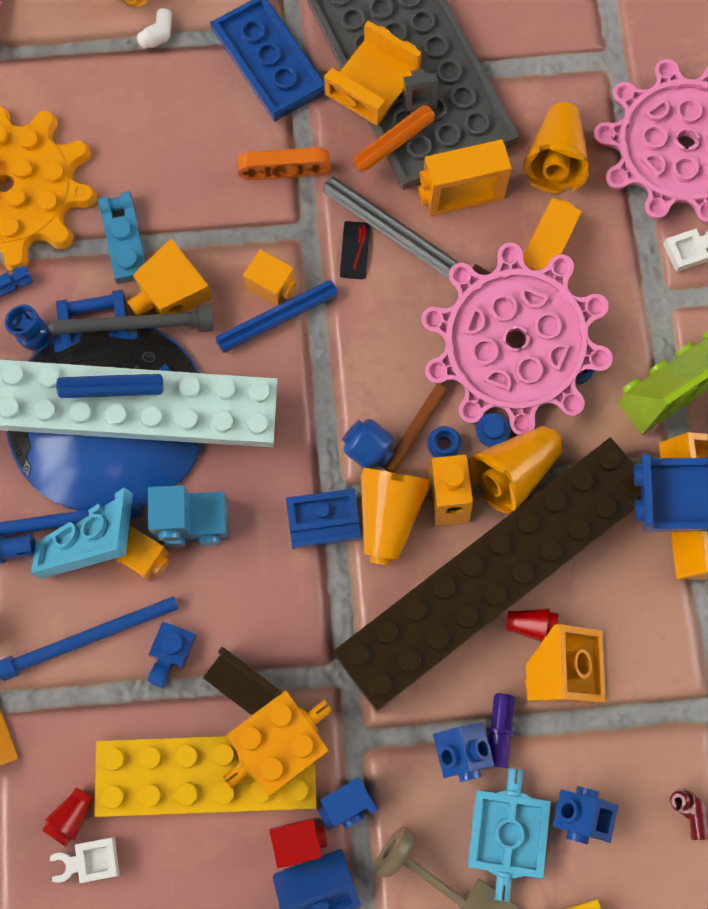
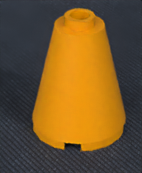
(558, 152)
(514, 467)
(389, 512)

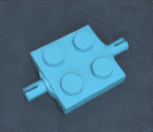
(509, 834)

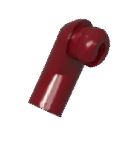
(693, 809)

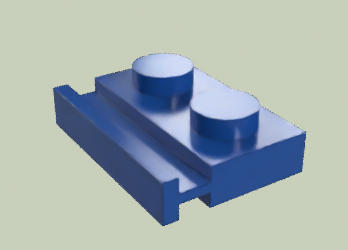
(323, 518)

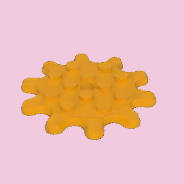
(41, 188)

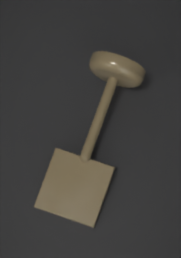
(396, 854)

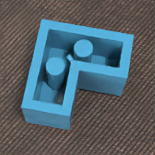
(187, 517)

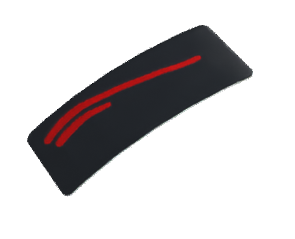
(354, 250)

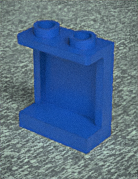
(672, 494)

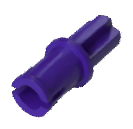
(501, 728)

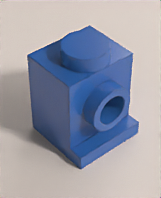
(346, 805)

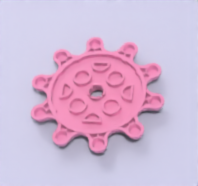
(650, 142)
(522, 301)

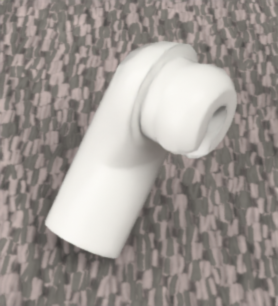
(157, 33)

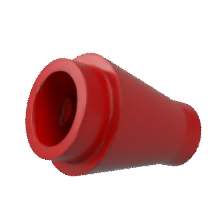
(531, 623)
(67, 818)

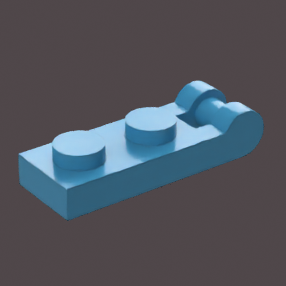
(122, 236)

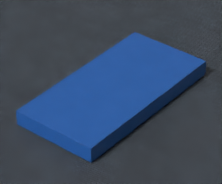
(268, 57)

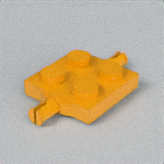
(277, 744)

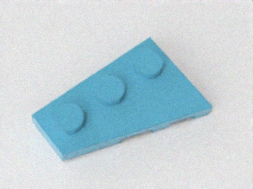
(88, 542)

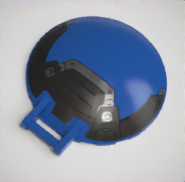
(91, 469)

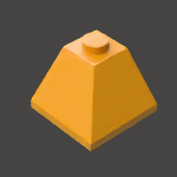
(567, 667)

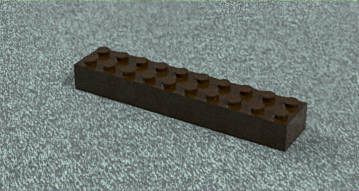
(490, 575)

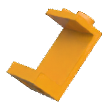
(373, 74)

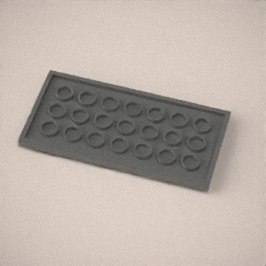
(467, 102)

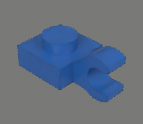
(170, 648)

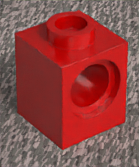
(298, 842)

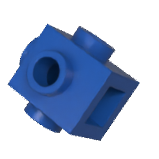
(463, 751)
(585, 815)

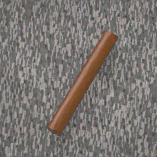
(415, 428)

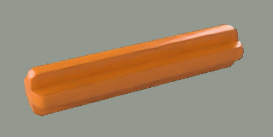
(393, 138)

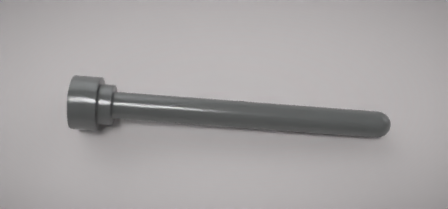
(198, 318)

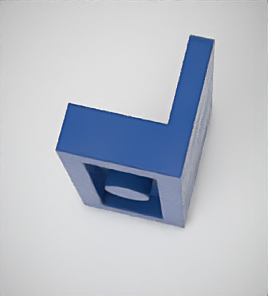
(317, 884)

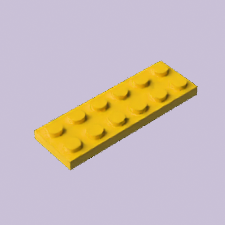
(184, 779)

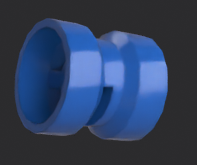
(27, 327)

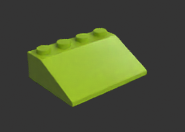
(667, 387)

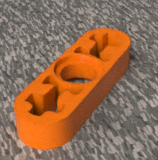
(283, 163)

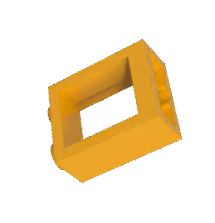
(464, 177)

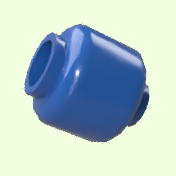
(368, 444)

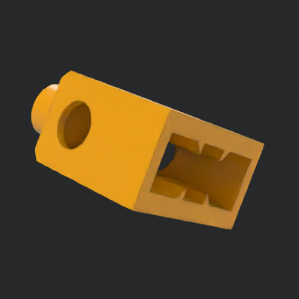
(168, 283)
(450, 489)

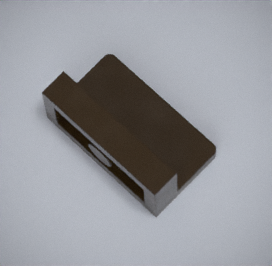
(240, 682)

